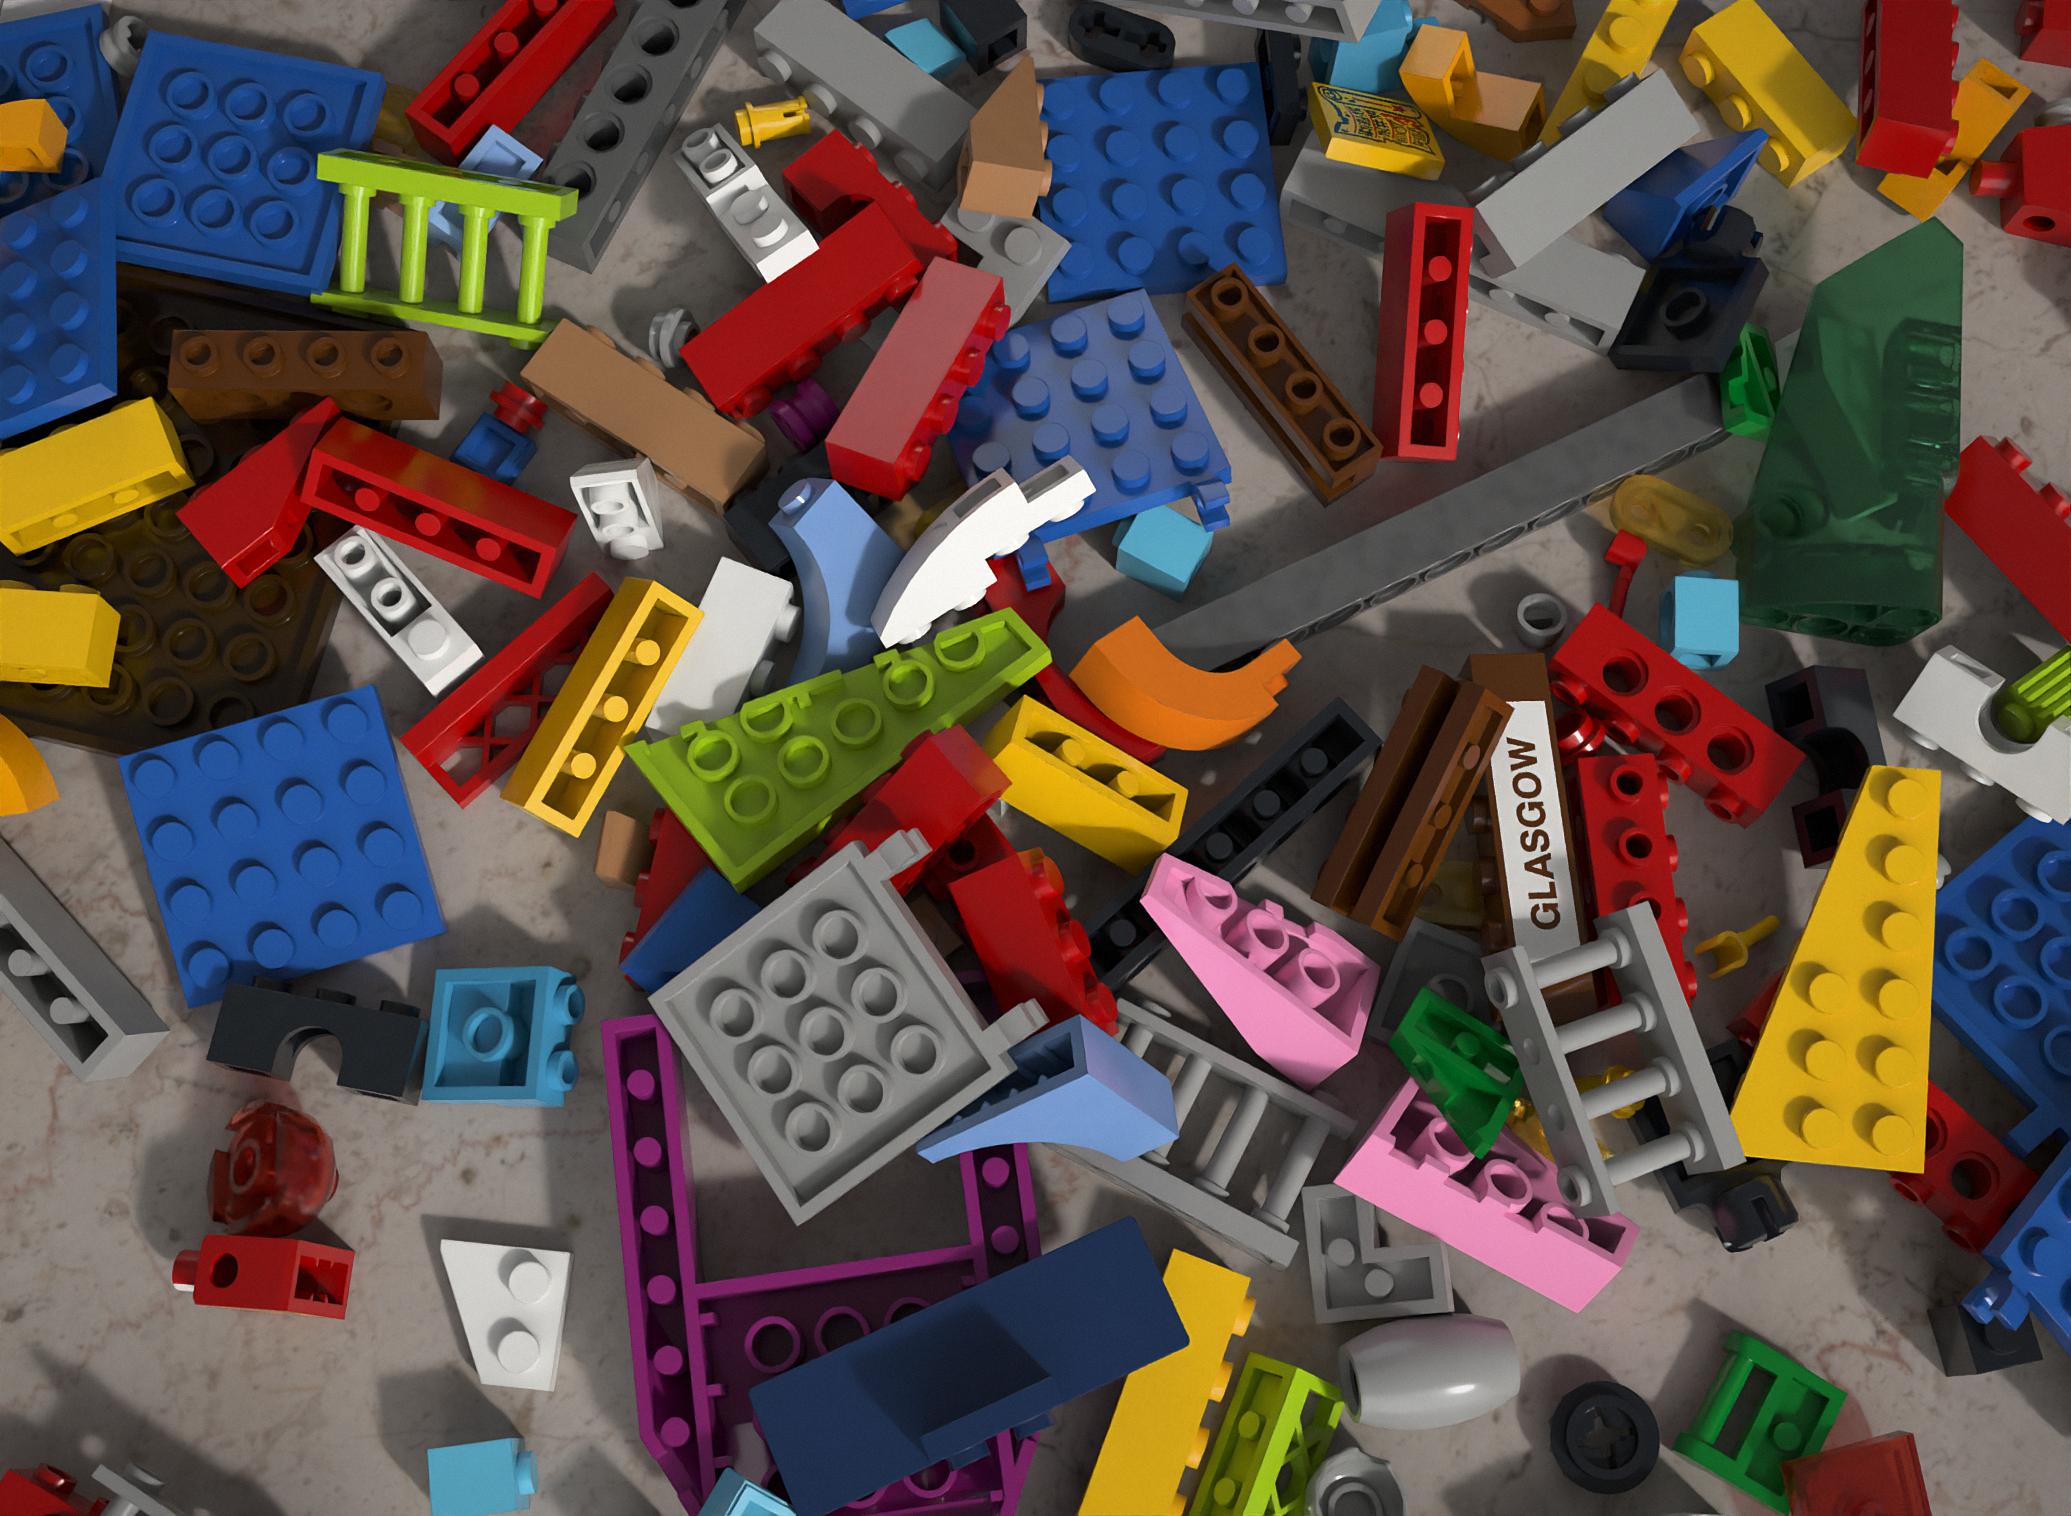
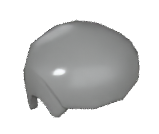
(1355, 1486)

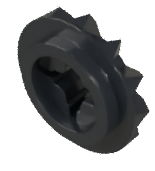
(1630, 1457)

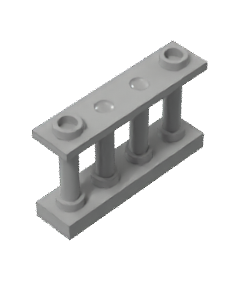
(1669, 1042)
(1205, 1198)

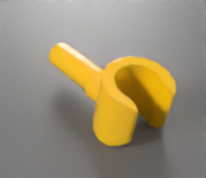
(1733, 948)

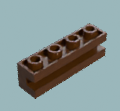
(1280, 384)
(1412, 802)

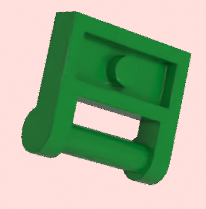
(1784, 1425)

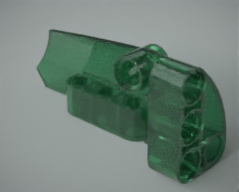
(1862, 453)

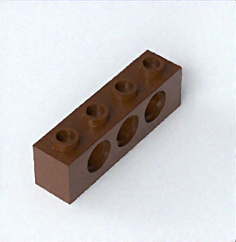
(286, 371)

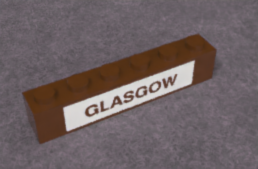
(1525, 834)

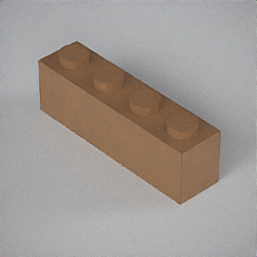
(642, 415)

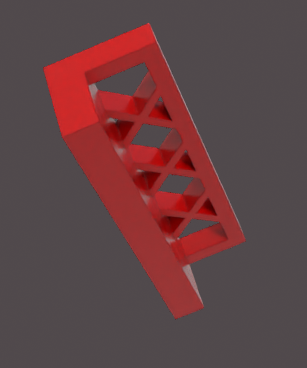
(502, 685)

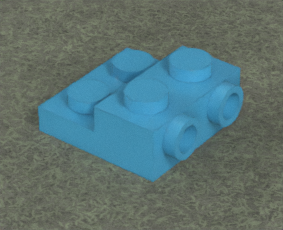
(502, 1036)

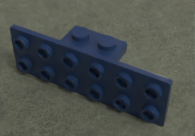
(968, 1370)

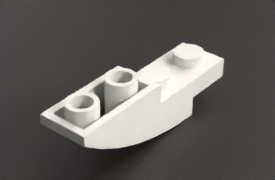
(743, 202)
(948, 560)

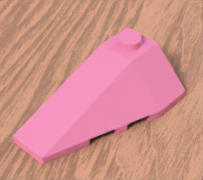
(1284, 986)

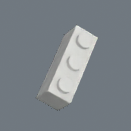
(730, 649)

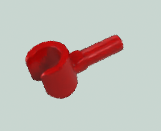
(1626, 553)

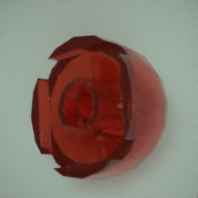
(273, 1173)

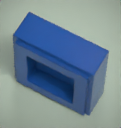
(494, 450)

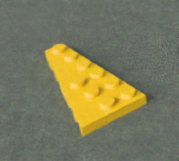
(1850, 1021)

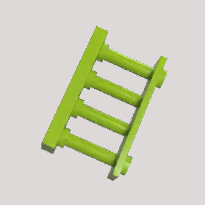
(478, 199)

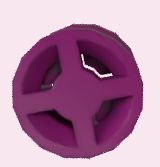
(805, 415)

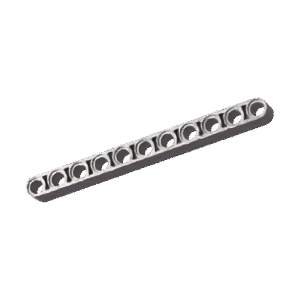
(1450, 529)

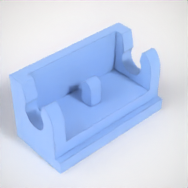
(493, 154)

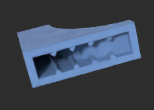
(841, 571)
(1069, 1090)

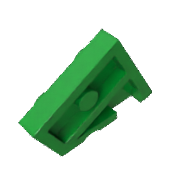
(1750, 385)
(1460, 1067)

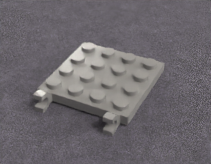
(836, 1028)

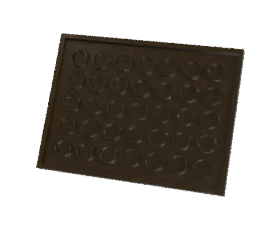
(188, 638)

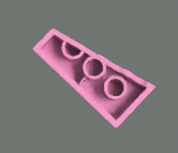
(1489, 1208)

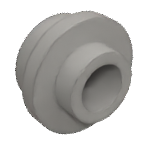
(670, 333)

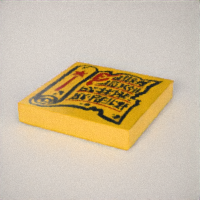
(1374, 132)

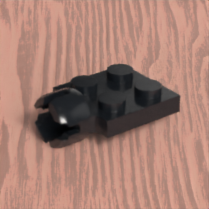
(1695, 300)
(1742, 1201)

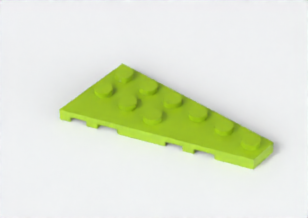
(804, 755)

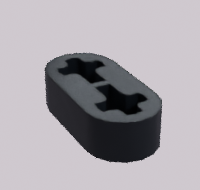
(1121, 39)

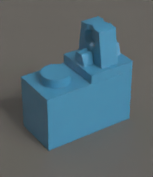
(1376, 60)

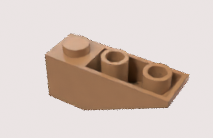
(1004, 149)

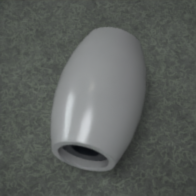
(1428, 1371)

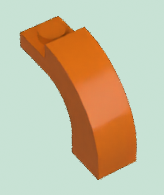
(1176, 704)

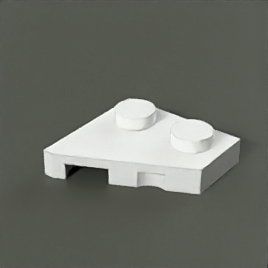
(511, 1309)

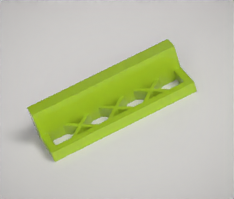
(1263, 1435)

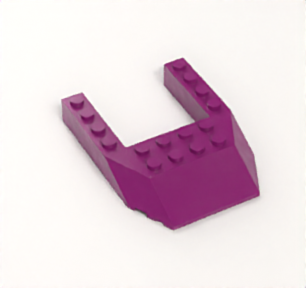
(713, 1341)

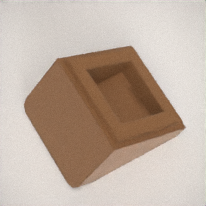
(622, 851)

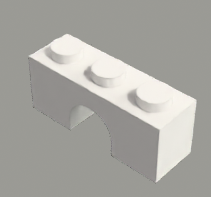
(1952, 711)

